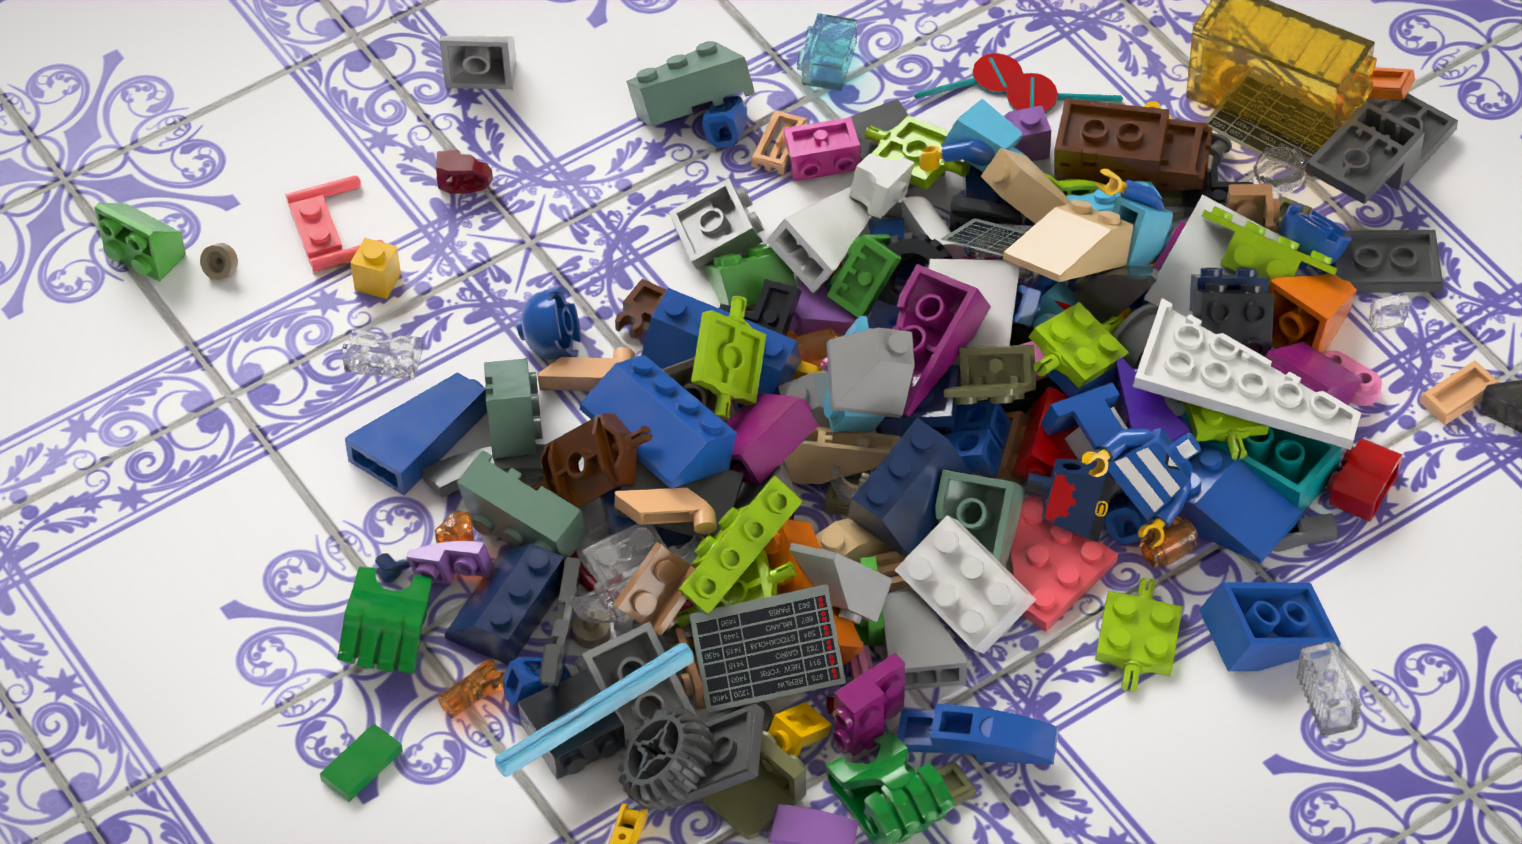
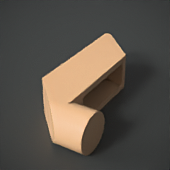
(579, 372)
(667, 506)

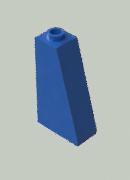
(417, 432)

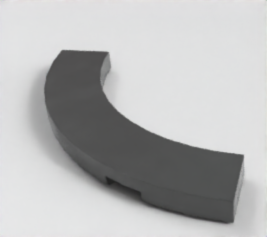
(445, 473)
(556, 652)

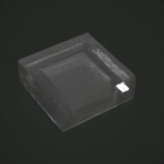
(1389, 312)

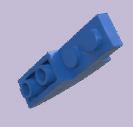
(979, 731)

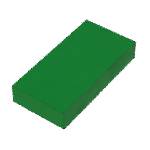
(361, 762)

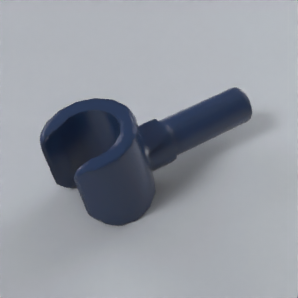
(390, 569)

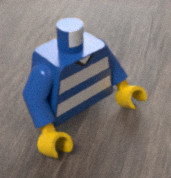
(1150, 472)

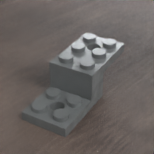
(1381, 146)

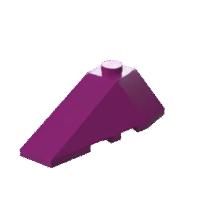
(942, 319)

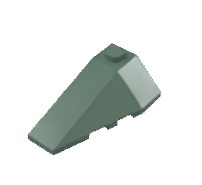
(984, 507)

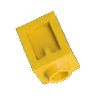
(798, 728)

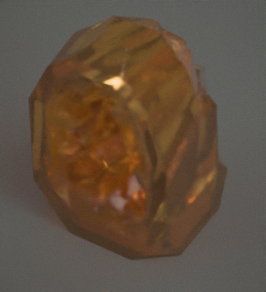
(455, 528)

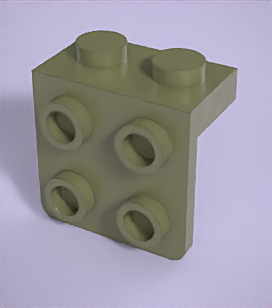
(994, 372)
(752, 804)

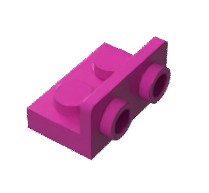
(822, 148)

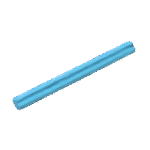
(593, 709)

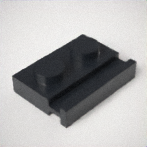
(965, 209)

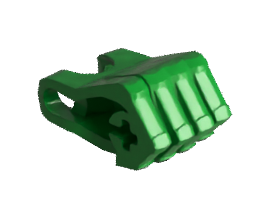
(383, 623)
(889, 794)

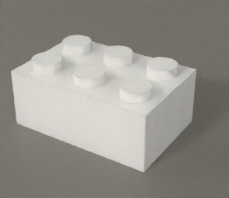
(965, 584)

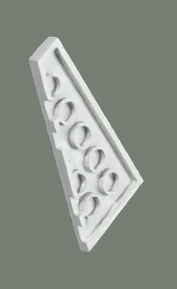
(1227, 377)

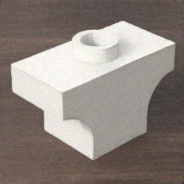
(881, 183)

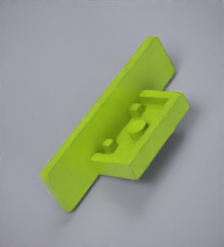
(1254, 250)
(737, 544)

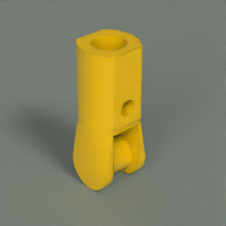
(633, 817)

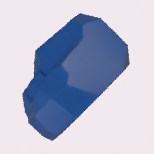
(725, 122)
(1123, 519)
(523, 679)

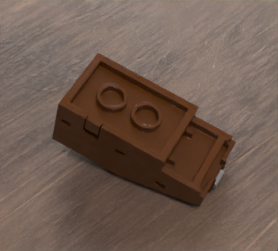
(1131, 143)

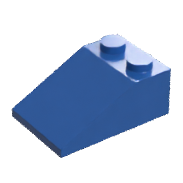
(1236, 506)
(1265, 623)

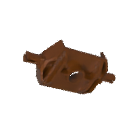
(608, 459)

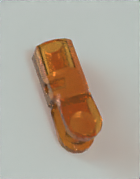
(469, 691)

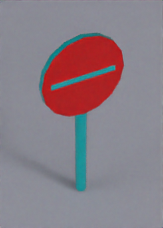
(990, 73)
(1038, 90)

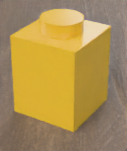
(375, 268)

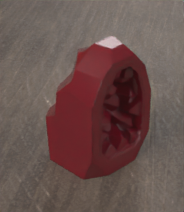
(461, 173)

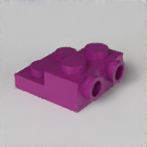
(866, 703)

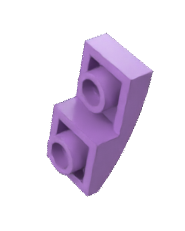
(446, 559)
(810, 826)

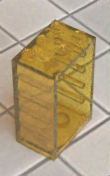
(1278, 69)

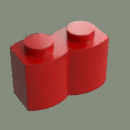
(1364, 479)

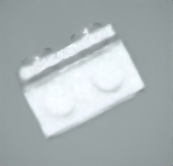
(382, 354)

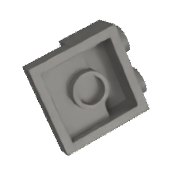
(717, 223)

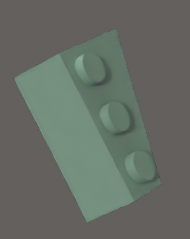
(688, 81)
(512, 408)
(517, 512)

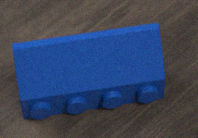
(675, 334)
(685, 434)

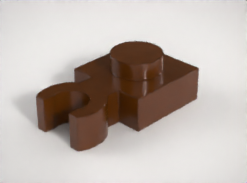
(639, 307)

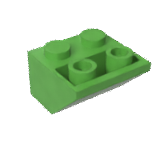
(139, 239)
(746, 274)

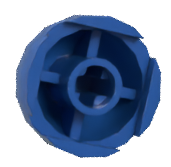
(1313, 233)
(550, 324)

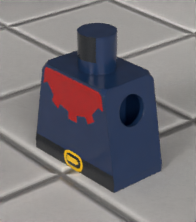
(1073, 496)

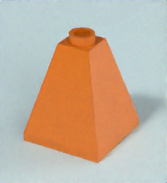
(1309, 309)

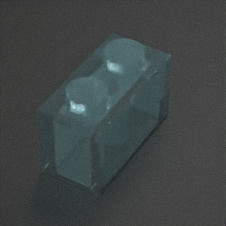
(828, 51)

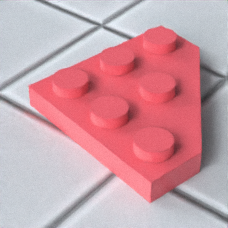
(1054, 564)

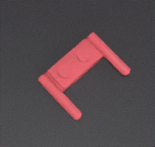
(316, 225)

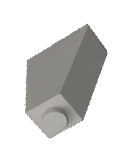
(921, 642)

